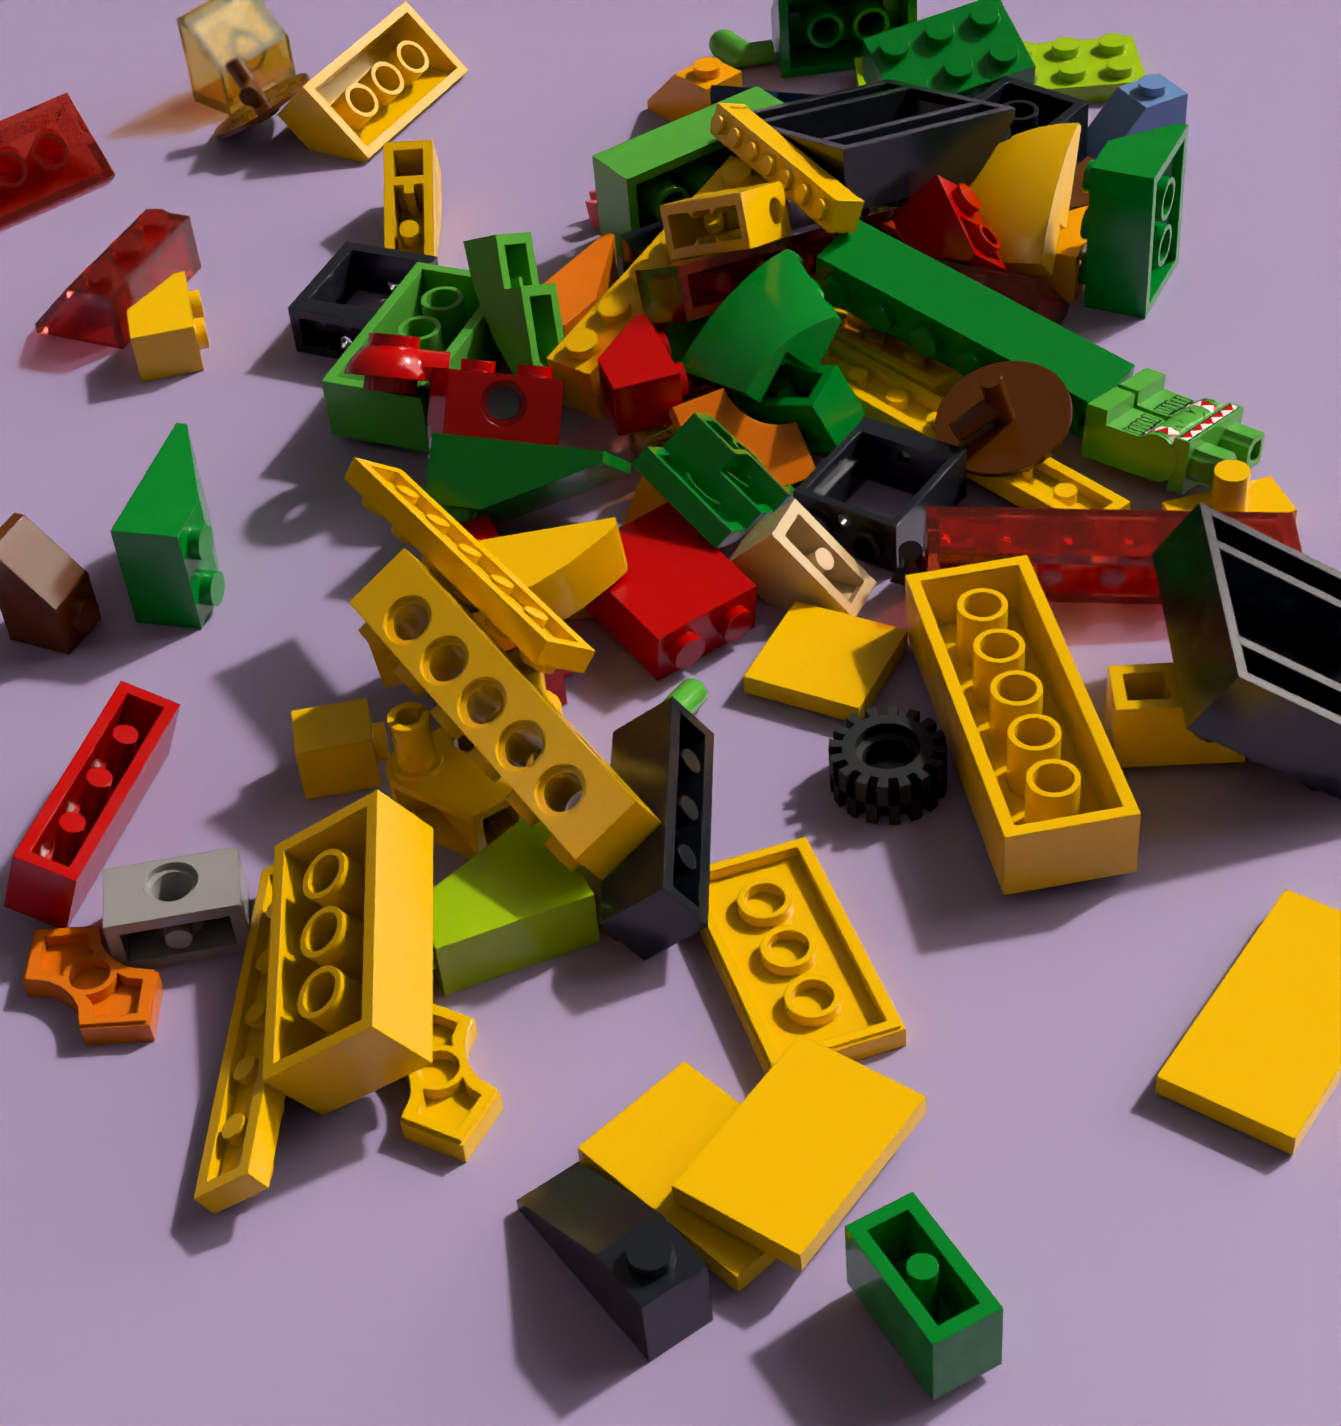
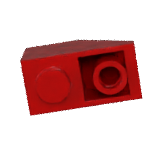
(946, 225)
(640, 378)

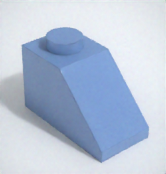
(1135, 109)

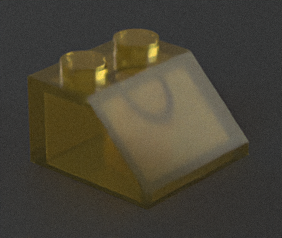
(230, 28)

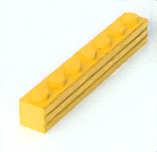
(779, 160)

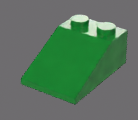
(511, 477)
(169, 541)

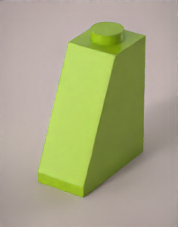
(509, 910)

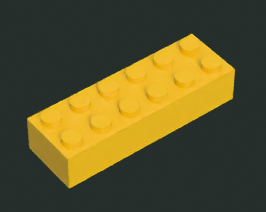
(1020, 726)

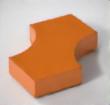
(777, 446)
(110, 998)

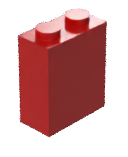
(675, 596)

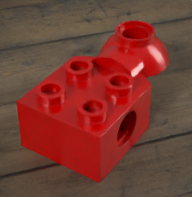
(461, 395)

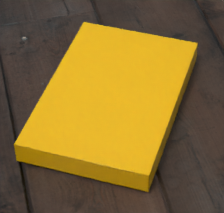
(652, 1146)
(799, 1151)

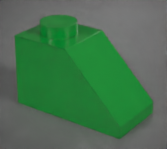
(815, 400)

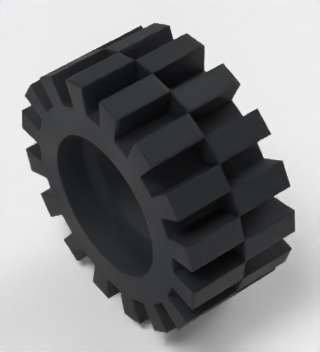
(888, 790)

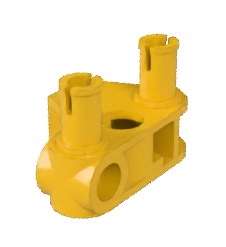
(442, 782)

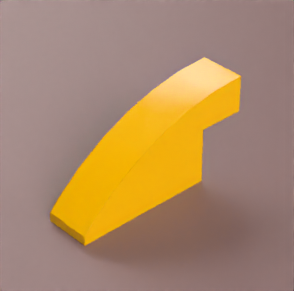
(558, 564)

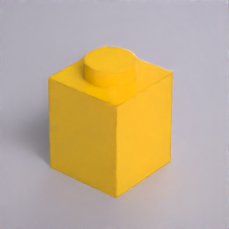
(338, 748)

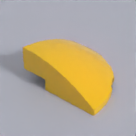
(1028, 195)

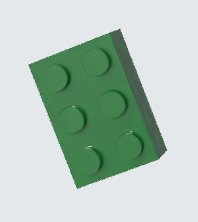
(951, 51)

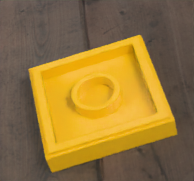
(826, 661)

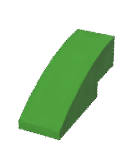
(516, 307)

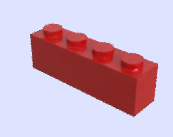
(91, 806)

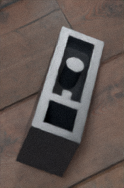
(623, 1257)

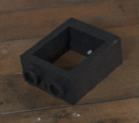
(320, 312)
(875, 453)

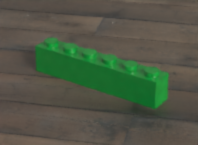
(957, 317)

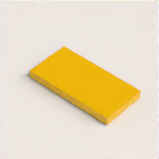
(794, 957)
(1271, 1031)

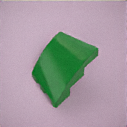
(763, 321)
(713, 480)

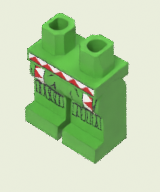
(1166, 434)

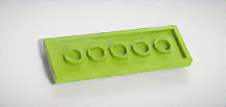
(1077, 67)

